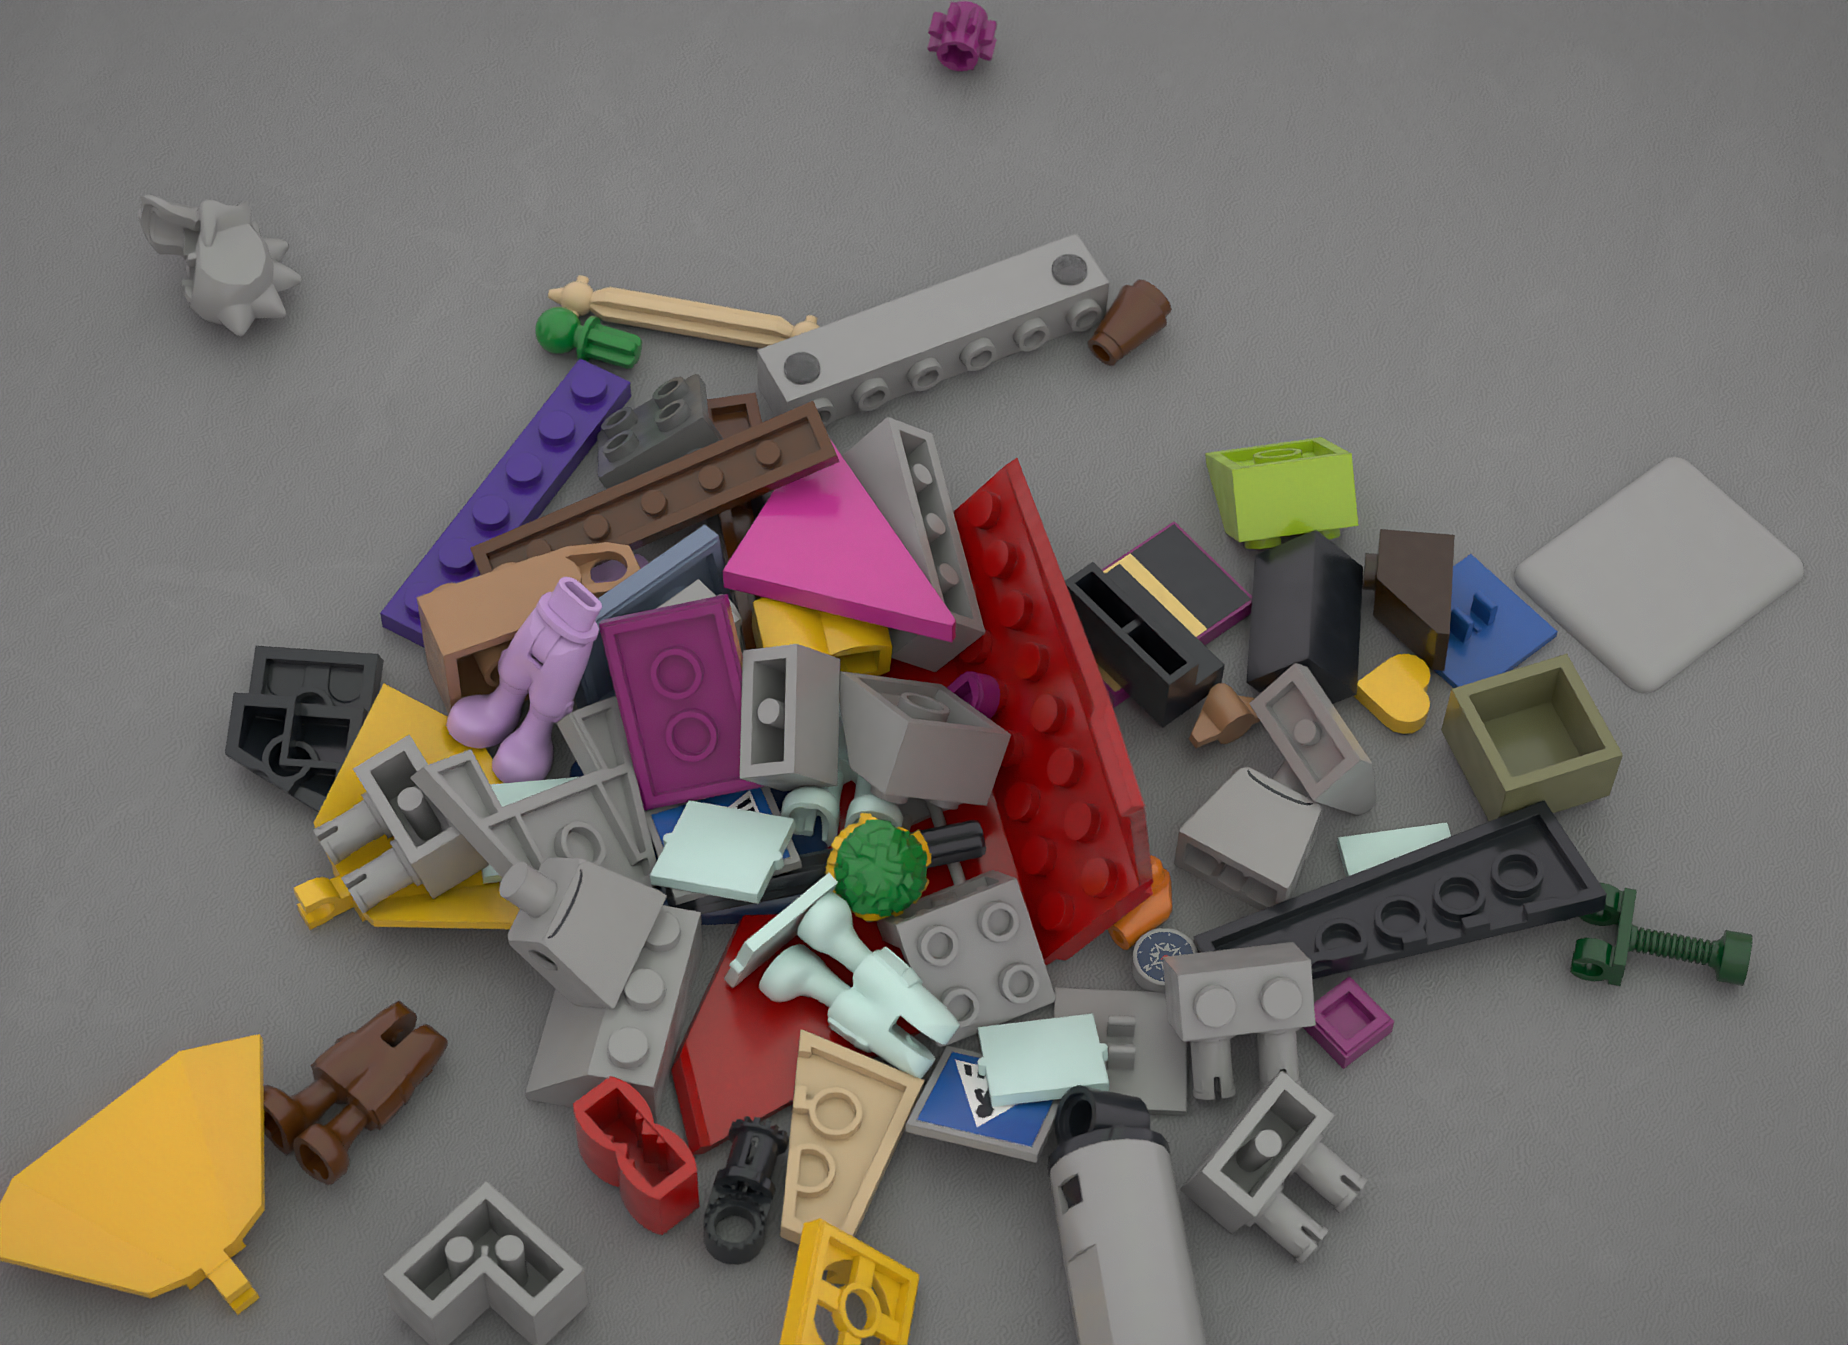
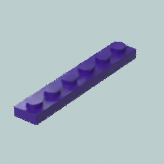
(515, 488)

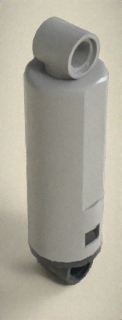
(1121, 1224)

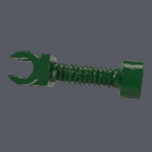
(1601, 961)

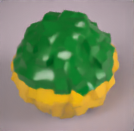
(878, 867)

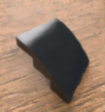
(302, 716)

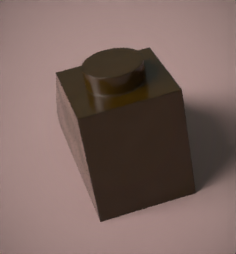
(1414, 590)

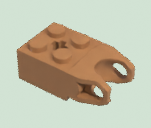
(477, 619)

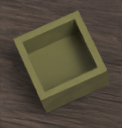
(1531, 739)

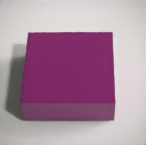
(1348, 1022)

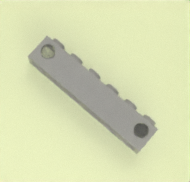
(936, 332)

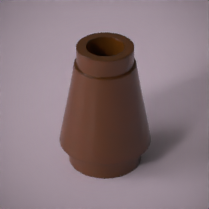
(1130, 321)

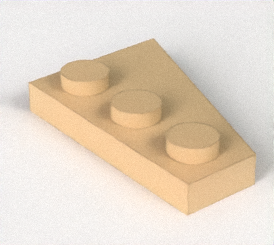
(841, 1134)

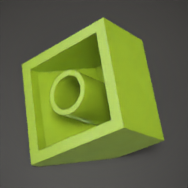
(1283, 490)

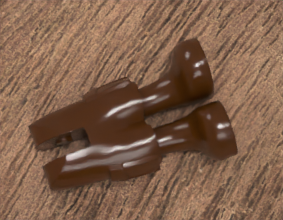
(366, 1069)

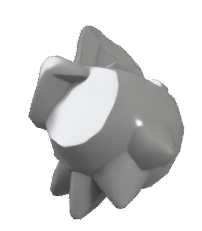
(228, 262)

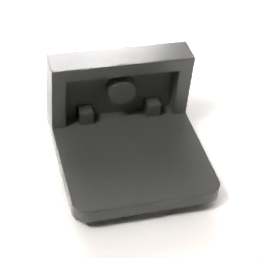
(656, 431)

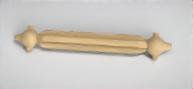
(678, 315)

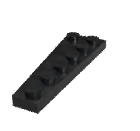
(1444, 895)

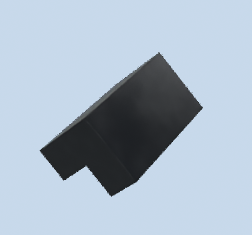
(1306, 615)
(1142, 643)

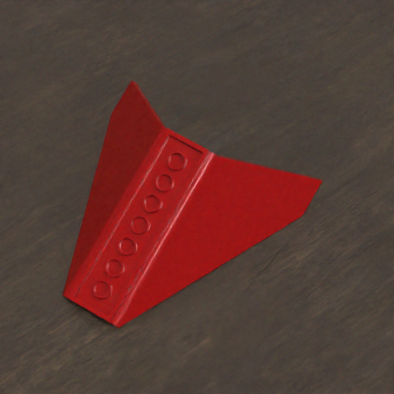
(1056, 818)

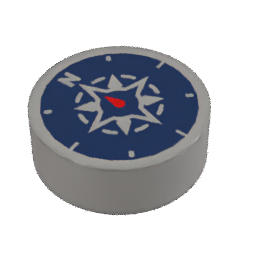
(1149, 954)

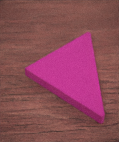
(836, 553)

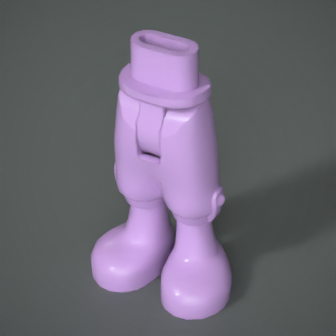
(543, 661)

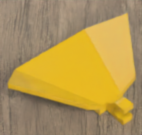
(463, 906)
(152, 1182)

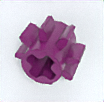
(962, 36)

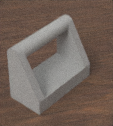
(1316, 742)

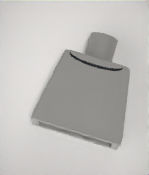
(1252, 837)
(580, 925)

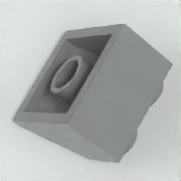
(919, 741)

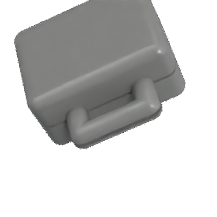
(1659, 574)

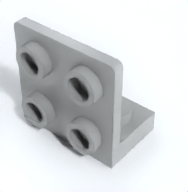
(974, 951)

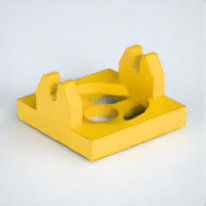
(859, 1267)

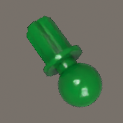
(561, 331)

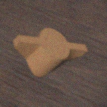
(1223, 717)

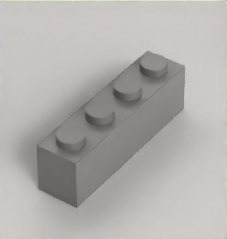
(908, 486)

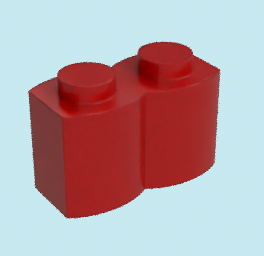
(636, 1155)

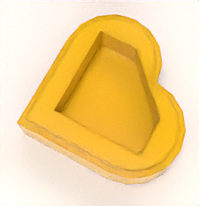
(1397, 693)

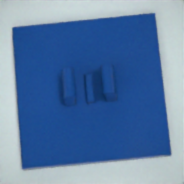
(1488, 626)

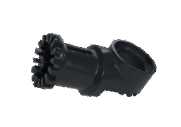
(734, 1198)

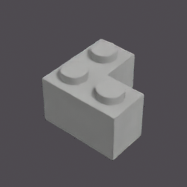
(485, 1259)

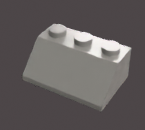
(635, 1037)

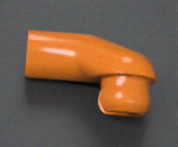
(1149, 913)

